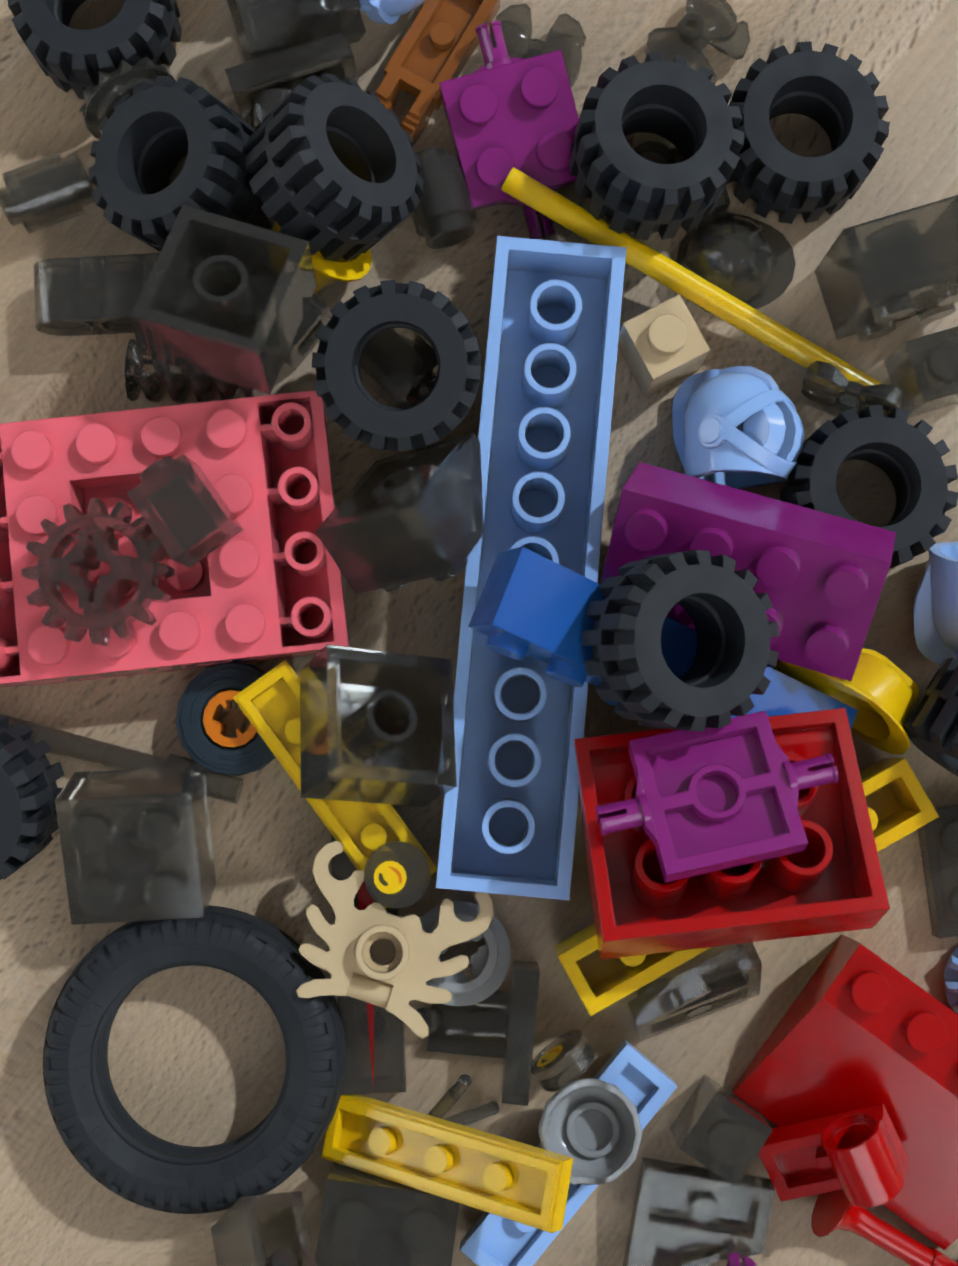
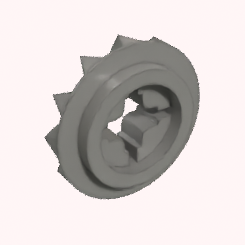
(488, 964)

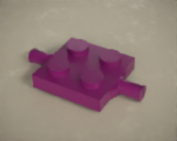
(509, 118)
(716, 796)

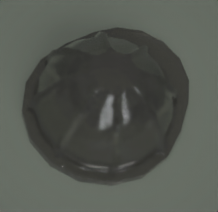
(739, 257)

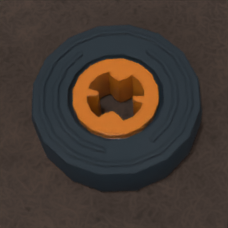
(206, 736)

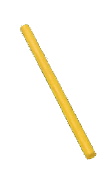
(676, 276)

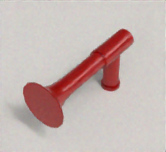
(836, 1212)

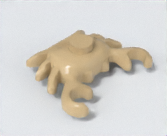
(382, 954)

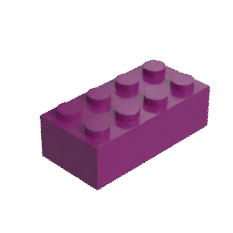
(812, 564)

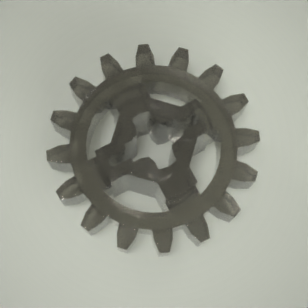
(102, 599)

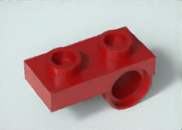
(836, 1153)

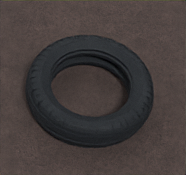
(112, 1142)

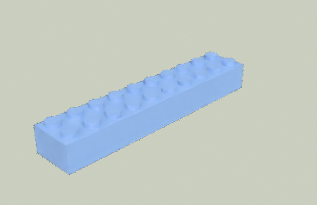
(542, 490)

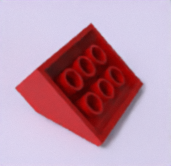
(804, 893)
(865, 1041)

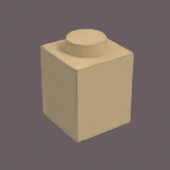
(662, 345)

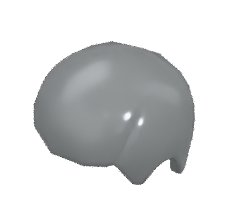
(594, 1127)

